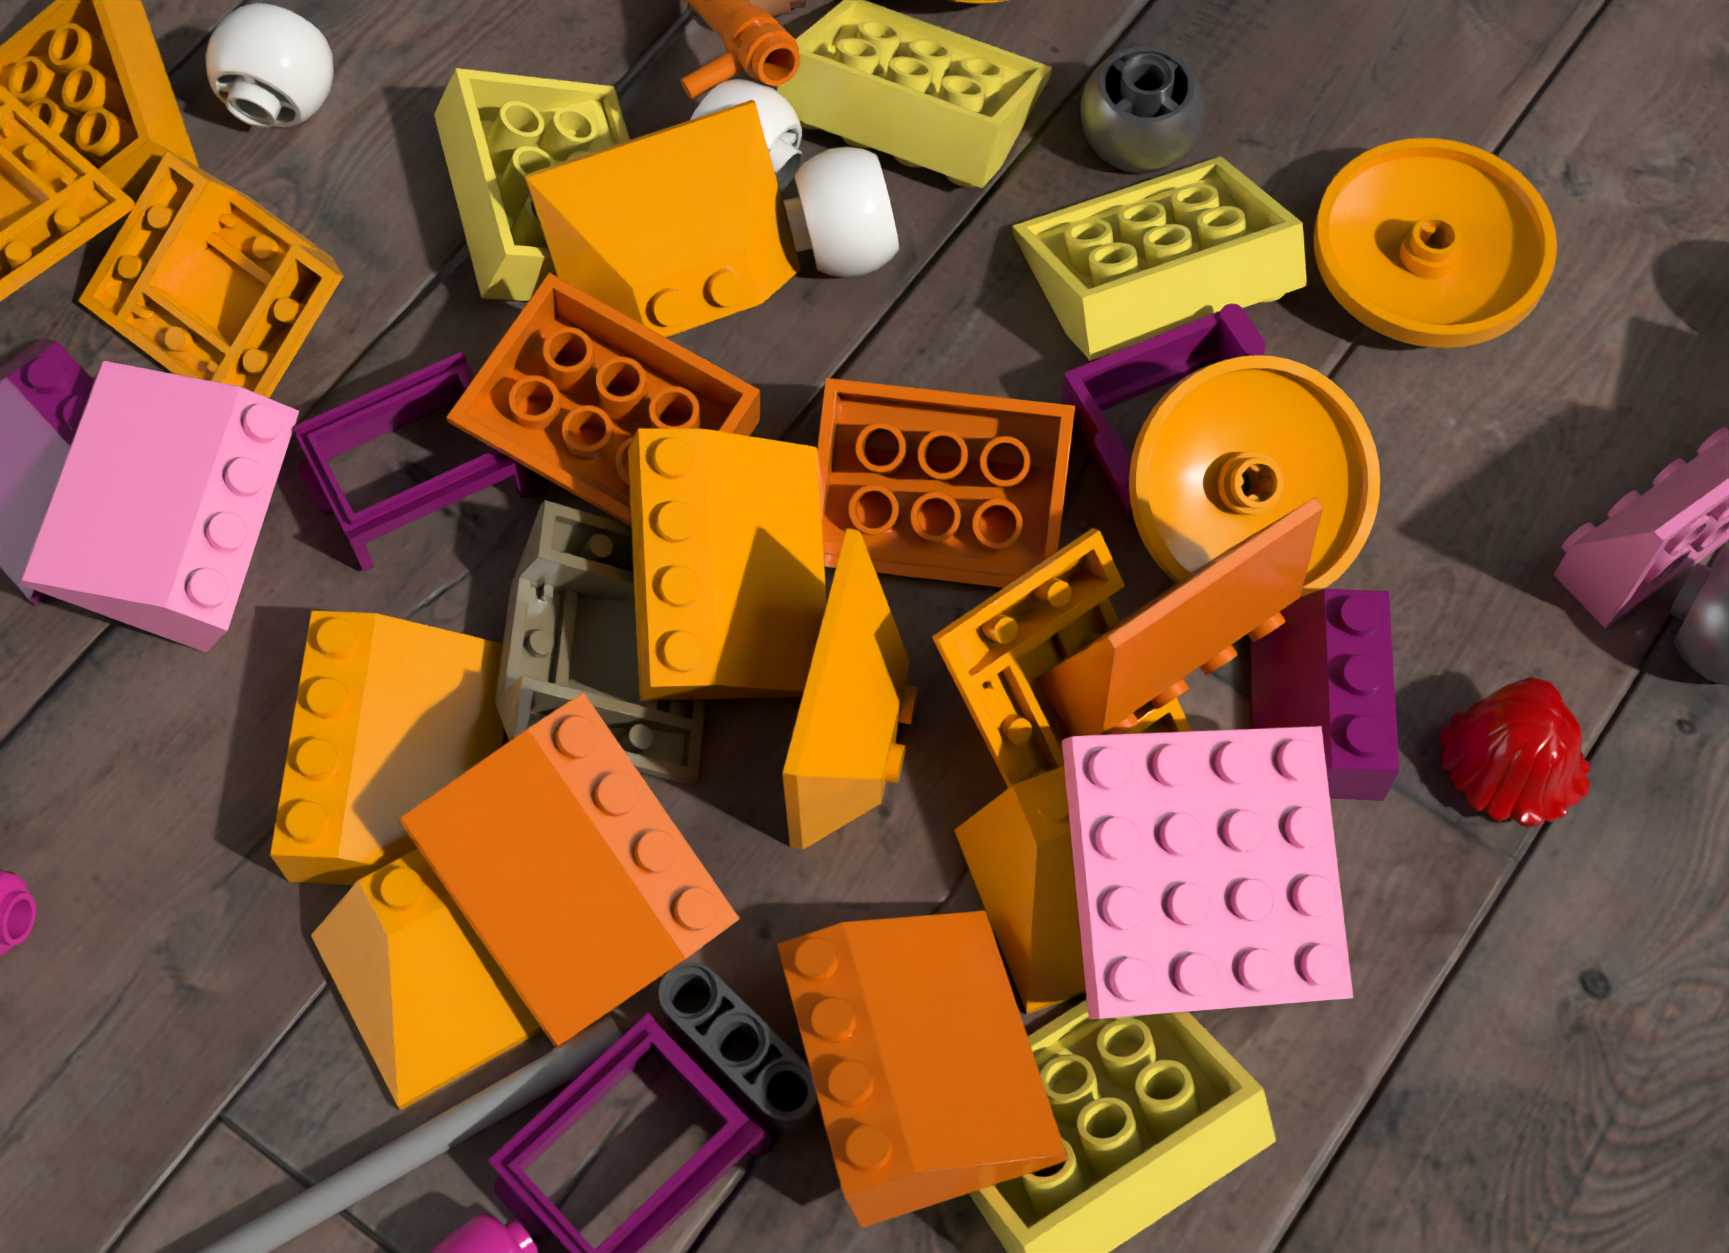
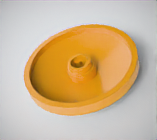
(1434, 242)
(1282, 429)

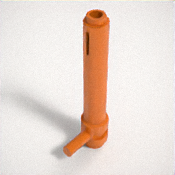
(752, 44)

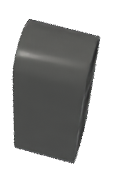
(729, 1018)

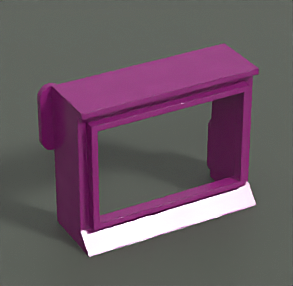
(1145, 368)
(377, 415)
(537, 1213)

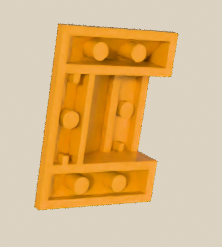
(47, 197)
(671, 222)
(211, 281)
(1023, 633)
(849, 706)
(1027, 885)
(419, 980)

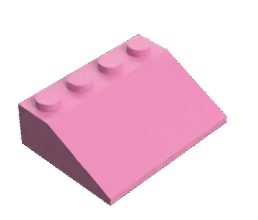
(161, 502)
(1651, 535)

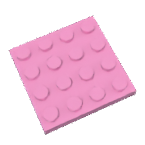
(1205, 870)

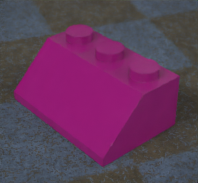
(1337, 673)

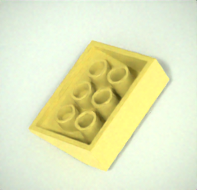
(913, 90)
(495, 134)
(1162, 255)
(1145, 1123)

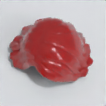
(1518, 754)

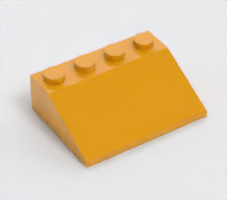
(99, 86)
(724, 564)
(375, 731)

